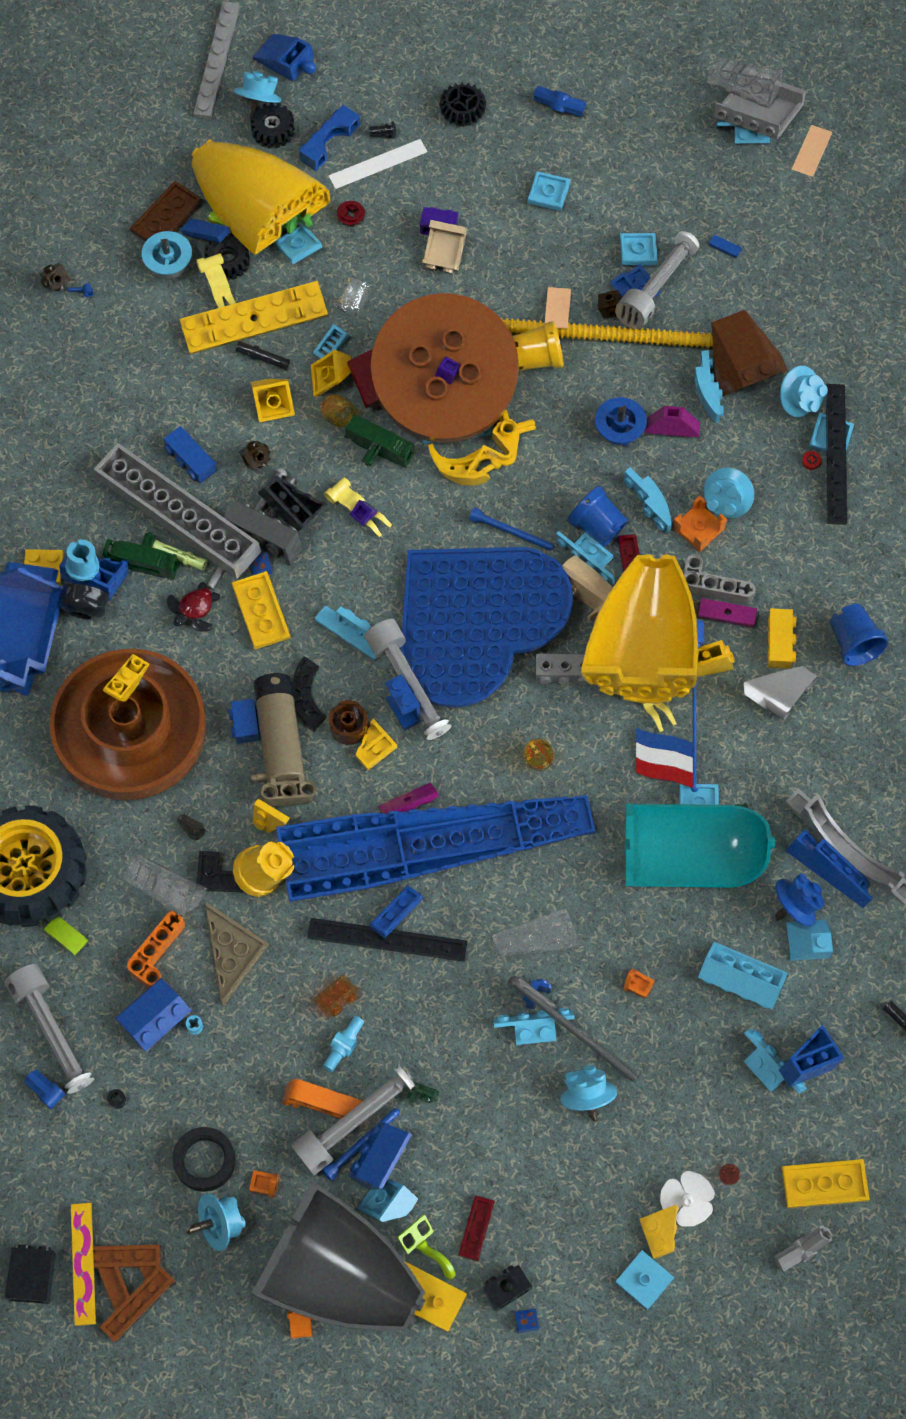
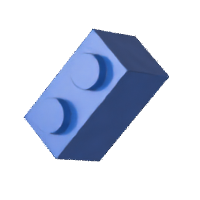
(245, 721)

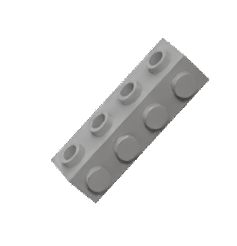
(559, 668)

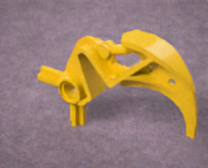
(506, 441)

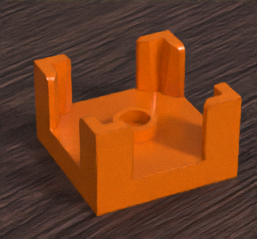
(699, 525)

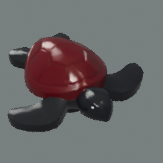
(193, 606)

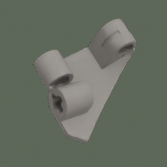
(780, 689)

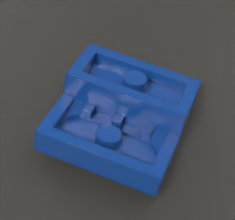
(633, 280)

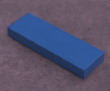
(205, 230)
(396, 911)

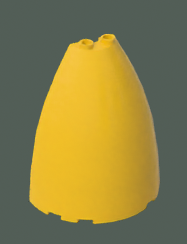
(254, 191)
(645, 635)

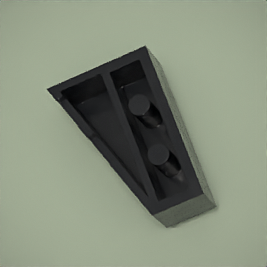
(290, 503)

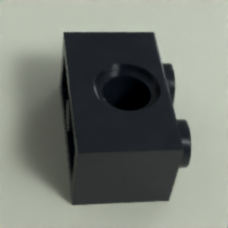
(501, 1298)

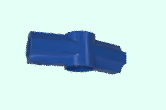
(559, 101)

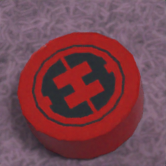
(811, 460)

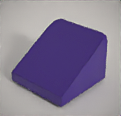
(448, 370)
(363, 512)

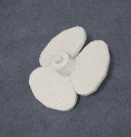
(693, 1198)

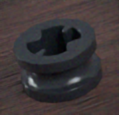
(111, 1094)

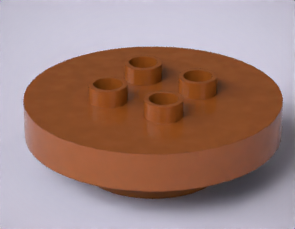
(413, 348)
(132, 744)

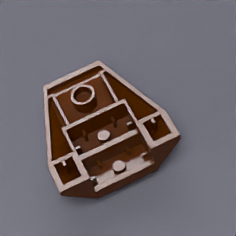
(742, 353)

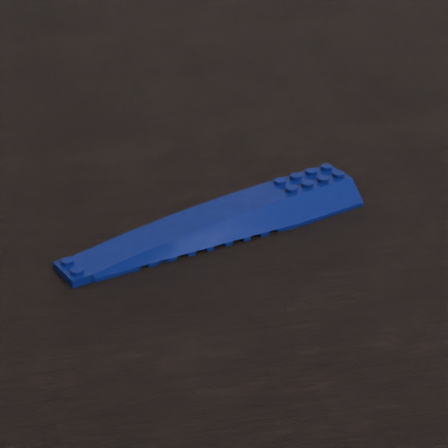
(395, 846)

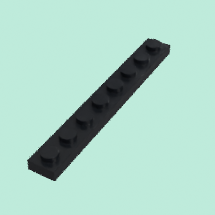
(836, 455)
(396, 941)

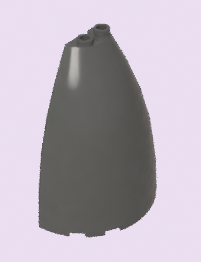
(339, 1269)

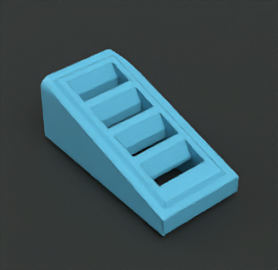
(344, 336)

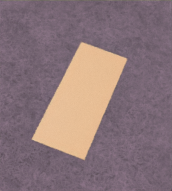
(812, 150)
(558, 306)

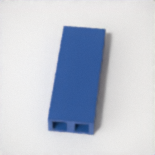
(725, 246)

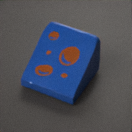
(261, 564)
(526, 1321)

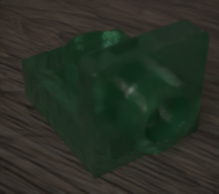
(426, 1094)

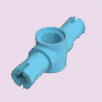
(343, 1044)

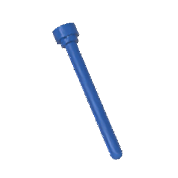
(478, 516)
(332, 1169)

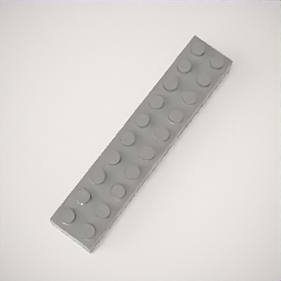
(177, 510)

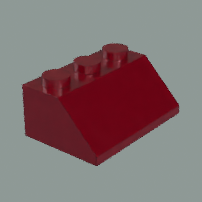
(361, 372)

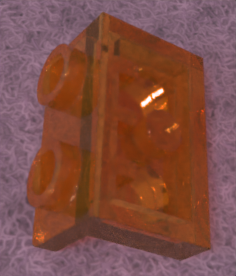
(336, 996)

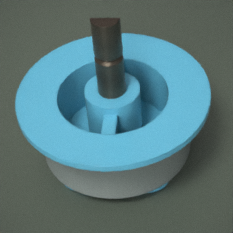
(167, 254)

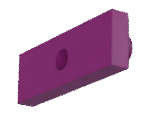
(716, 611)
(410, 800)

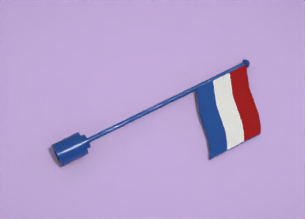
(669, 756)

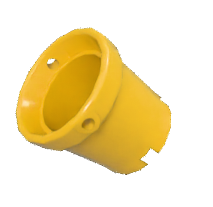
(539, 348)
(262, 868)

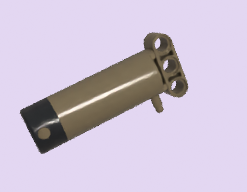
(280, 743)

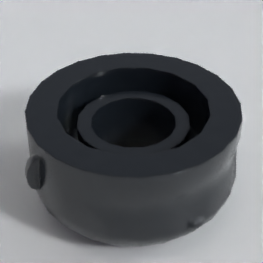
(83, 601)

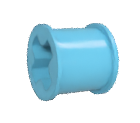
(195, 1030)

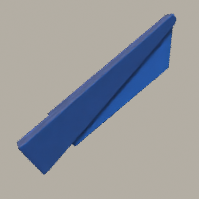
(831, 866)

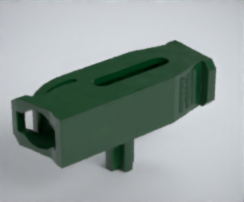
(378, 442)
(143, 557)

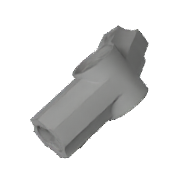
(803, 1248)

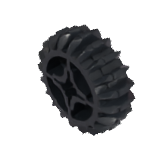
(461, 108)

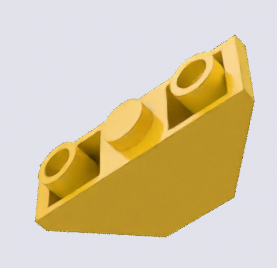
(127, 678)

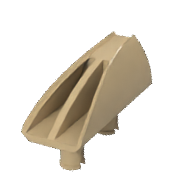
(587, 584)

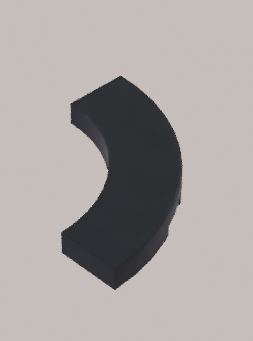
(302, 695)

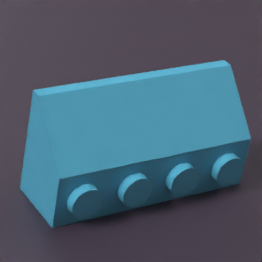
(742, 975)

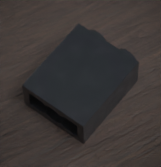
(30, 1274)

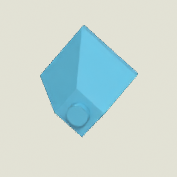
(809, 941)
(389, 1202)

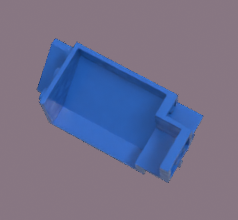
(26, 623)

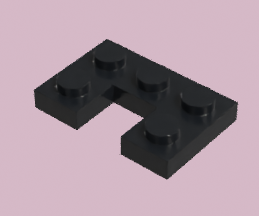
(211, 877)

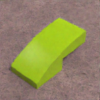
(66, 935)

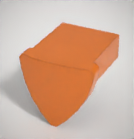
(638, 983)
(264, 1183)
(299, 1325)

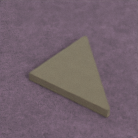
(233, 951)

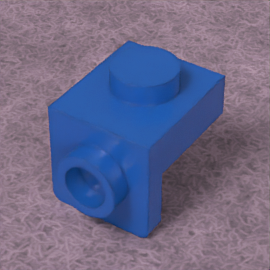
(539, 985)

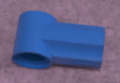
(48, 1092)

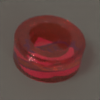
(729, 1174)

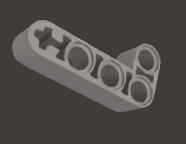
(718, 583)

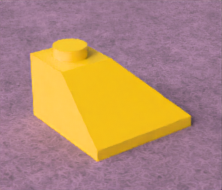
(329, 371)
(272, 399)

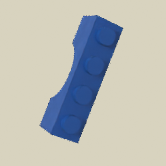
(342, 122)

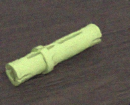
(186, 558)

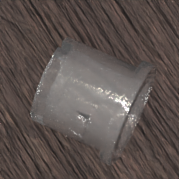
(353, 296)

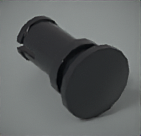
(384, 130)

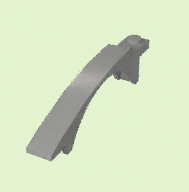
(824, 827)

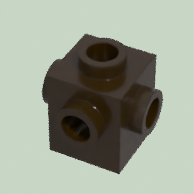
(54, 277)
(607, 303)
(255, 455)

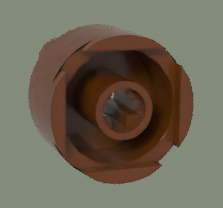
(348, 732)

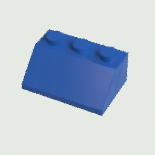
(153, 1014)
(379, 1156)

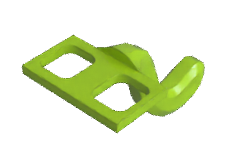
(421, 1244)

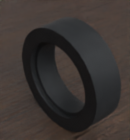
(192, 1137)

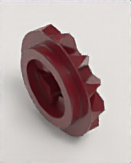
(353, 207)

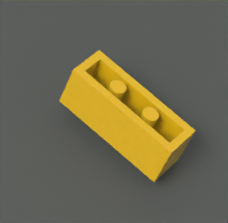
(781, 638)

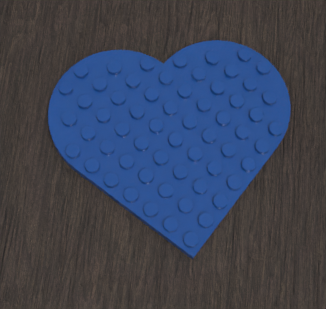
(474, 612)

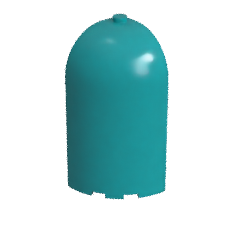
(695, 845)

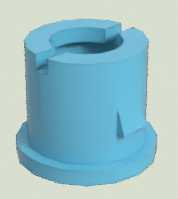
(76, 567)

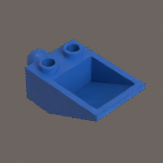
(286, 56)

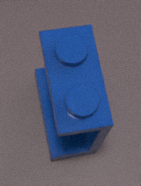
(403, 702)

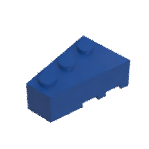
(108, 578)
(812, 1059)

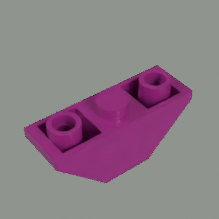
(672, 421)

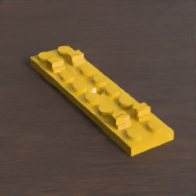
(272, 312)

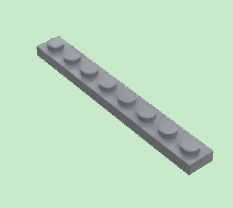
(216, 60)

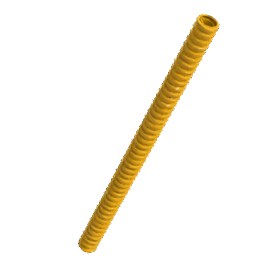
(619, 334)

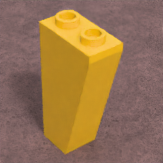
(714, 659)

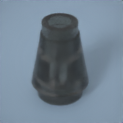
(191, 827)

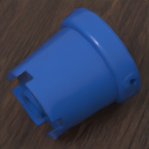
(598, 517)
(857, 635)

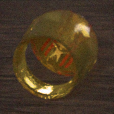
(336, 404)
(539, 754)

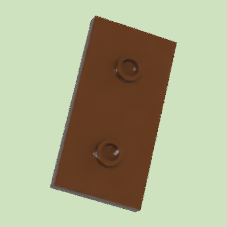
(167, 212)

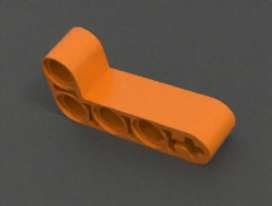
(159, 946)
(318, 1098)

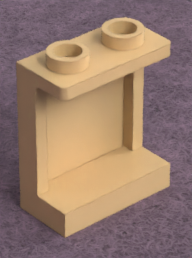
(444, 246)

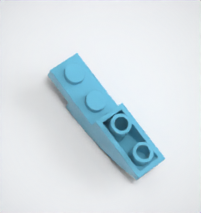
(708, 389)
(654, 502)

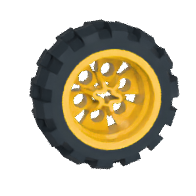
(68, 870)

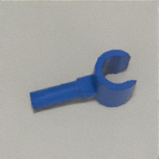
(86, 289)

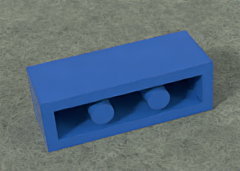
(189, 455)

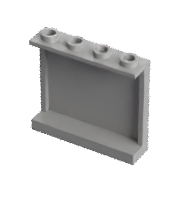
(759, 119)

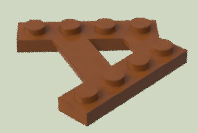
(130, 1307)

